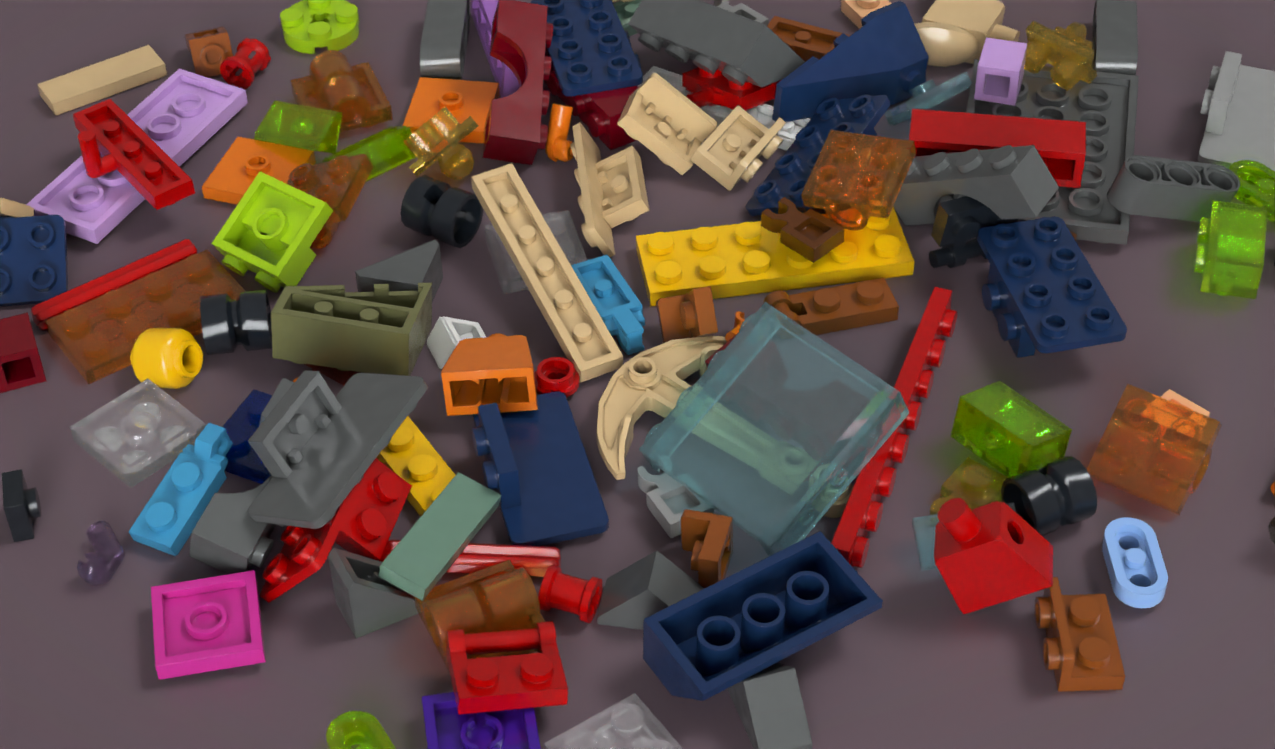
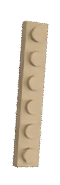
(547, 272)

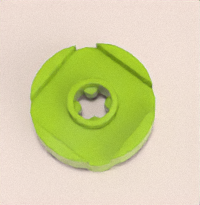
(319, 25)

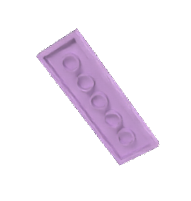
(177, 118)

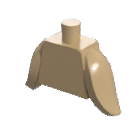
(958, 29)

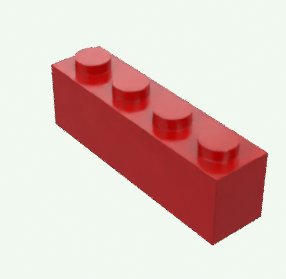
(1057, 141)

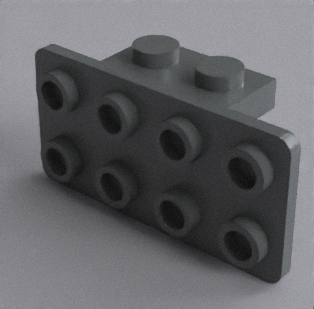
(325, 443)

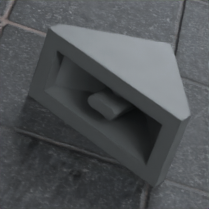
(405, 270)
(643, 591)
(364, 597)
(772, 709)

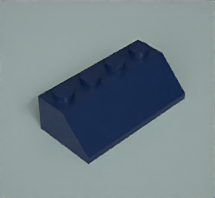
(755, 618)

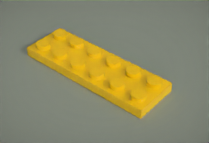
(753, 261)

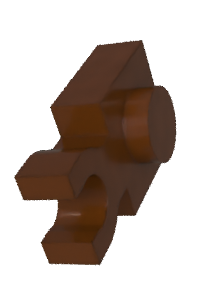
(804, 233)

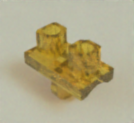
(1064, 50)
(439, 142)

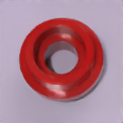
(556, 375)

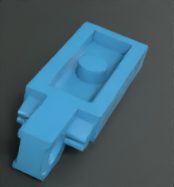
(614, 301)
(184, 492)

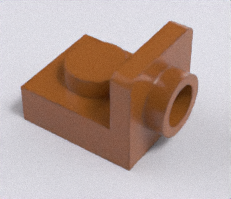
(209, 50)
(687, 315)
(711, 544)

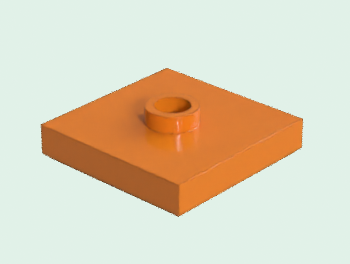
(460, 97)
(245, 160)

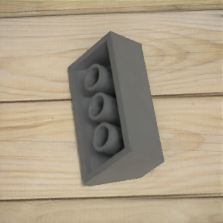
(715, 40)

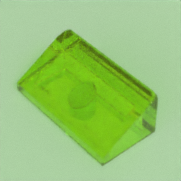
(300, 127)
(383, 149)

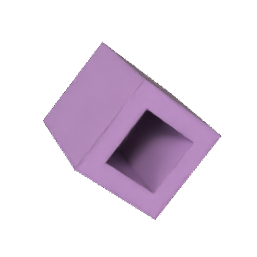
(1000, 71)

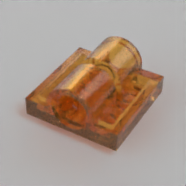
(343, 89)
(858, 177)
(335, 183)
(1154, 449)
(481, 602)

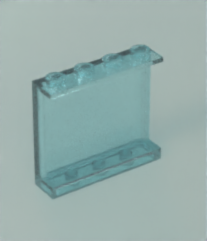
(775, 429)

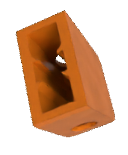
(488, 373)

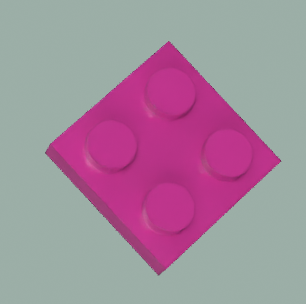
(207, 625)

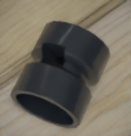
(441, 211)
(236, 322)
(1053, 495)

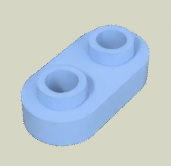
(1135, 573)

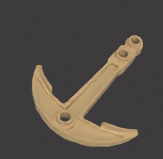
(654, 384)

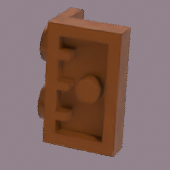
(1079, 640)

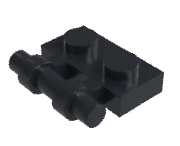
(955, 225)

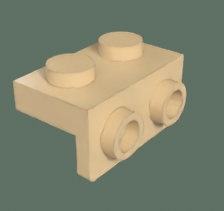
(666, 122)
(736, 147)

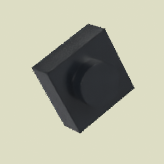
(20, 505)

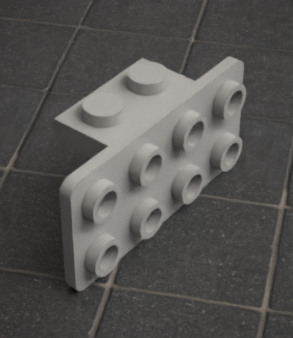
(1239, 114)

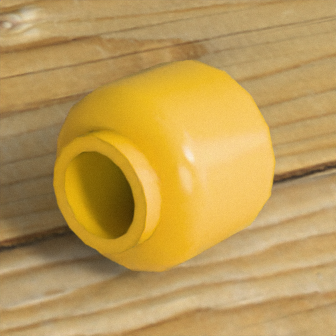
(166, 357)

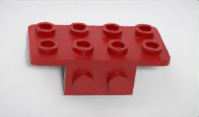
(359, 526)

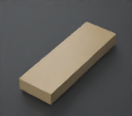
(102, 80)

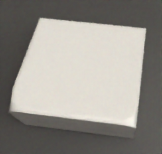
(447, 335)

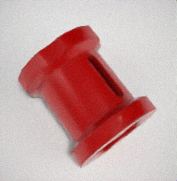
(249, 66)
(570, 594)

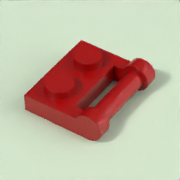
(506, 680)

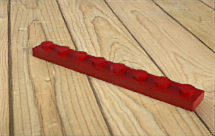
(878, 476)

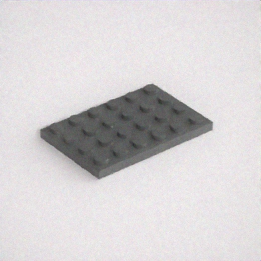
(1110, 118)

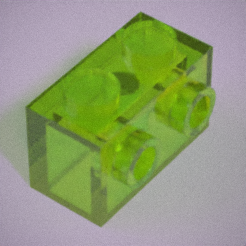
(1232, 249)
(1008, 430)

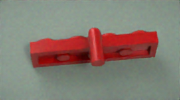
(132, 152)

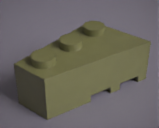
(352, 329)

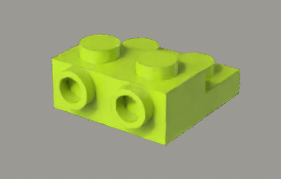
(272, 232)

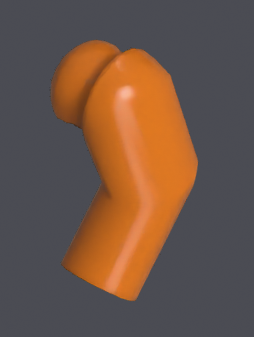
(557, 145)

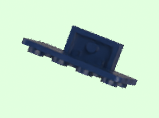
(590, 47)
(795, 166)
(32, 259)
(1045, 289)
(540, 472)

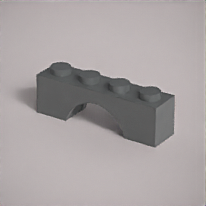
(1005, 179)
(226, 532)

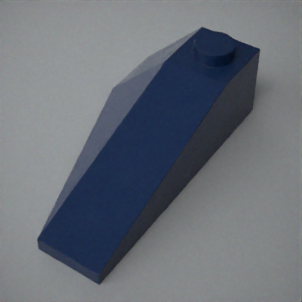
(873, 61)

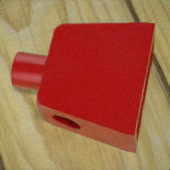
(989, 554)

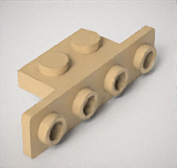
(610, 189)

